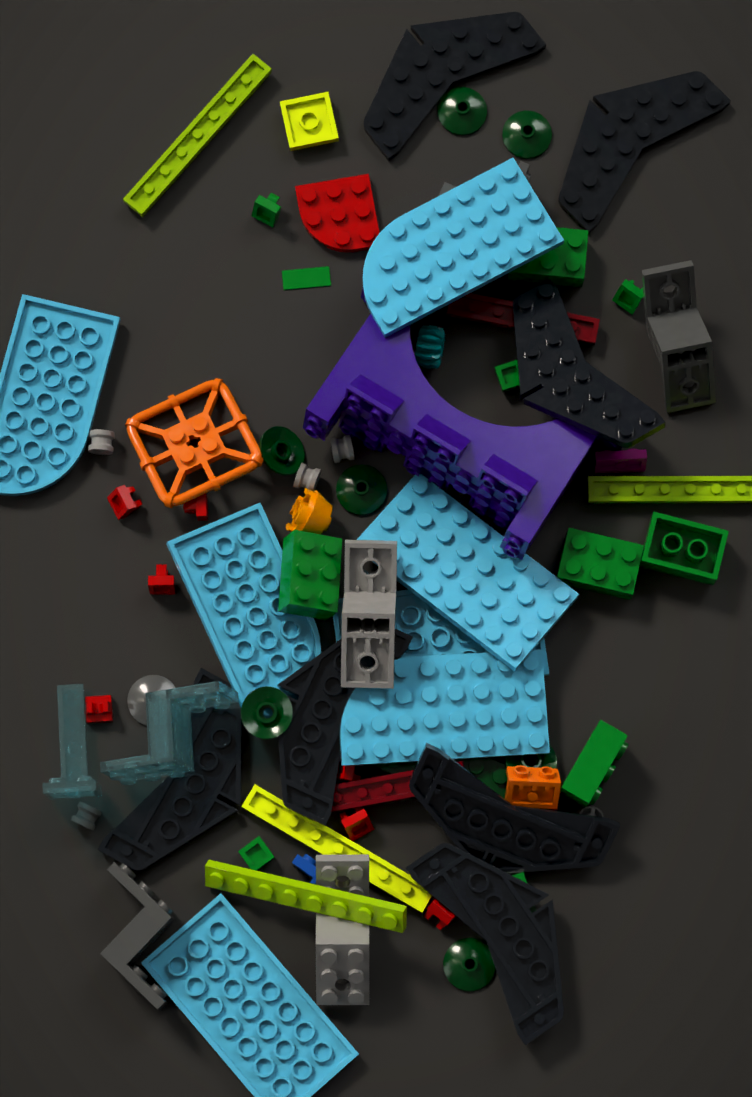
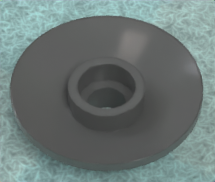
(137, 698)

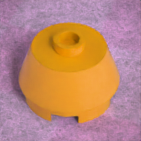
(310, 513)

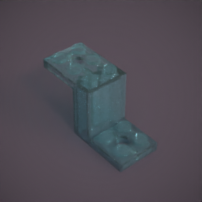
(170, 732)

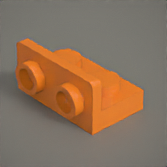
(533, 787)

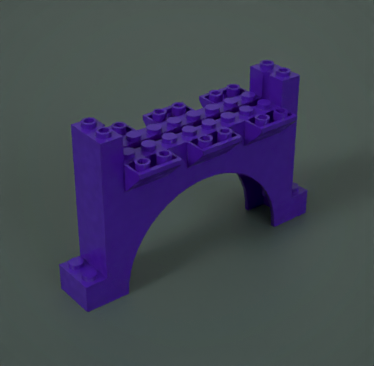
(506, 470)

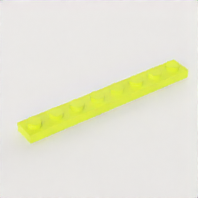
(329, 842)

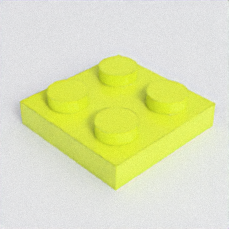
(309, 121)

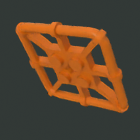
(187, 457)

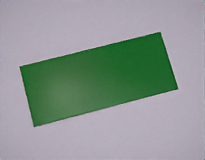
(306, 278)

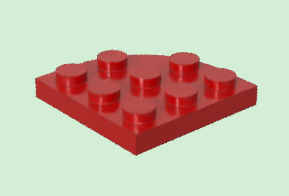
(339, 212)

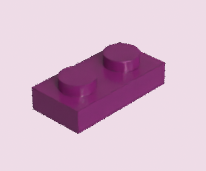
(620, 461)

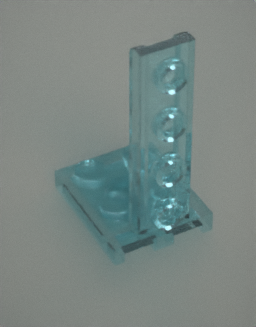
(73, 748)

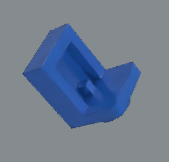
(306, 865)

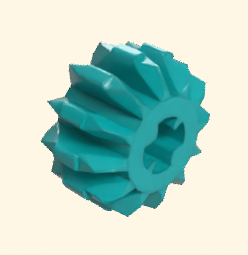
(430, 346)

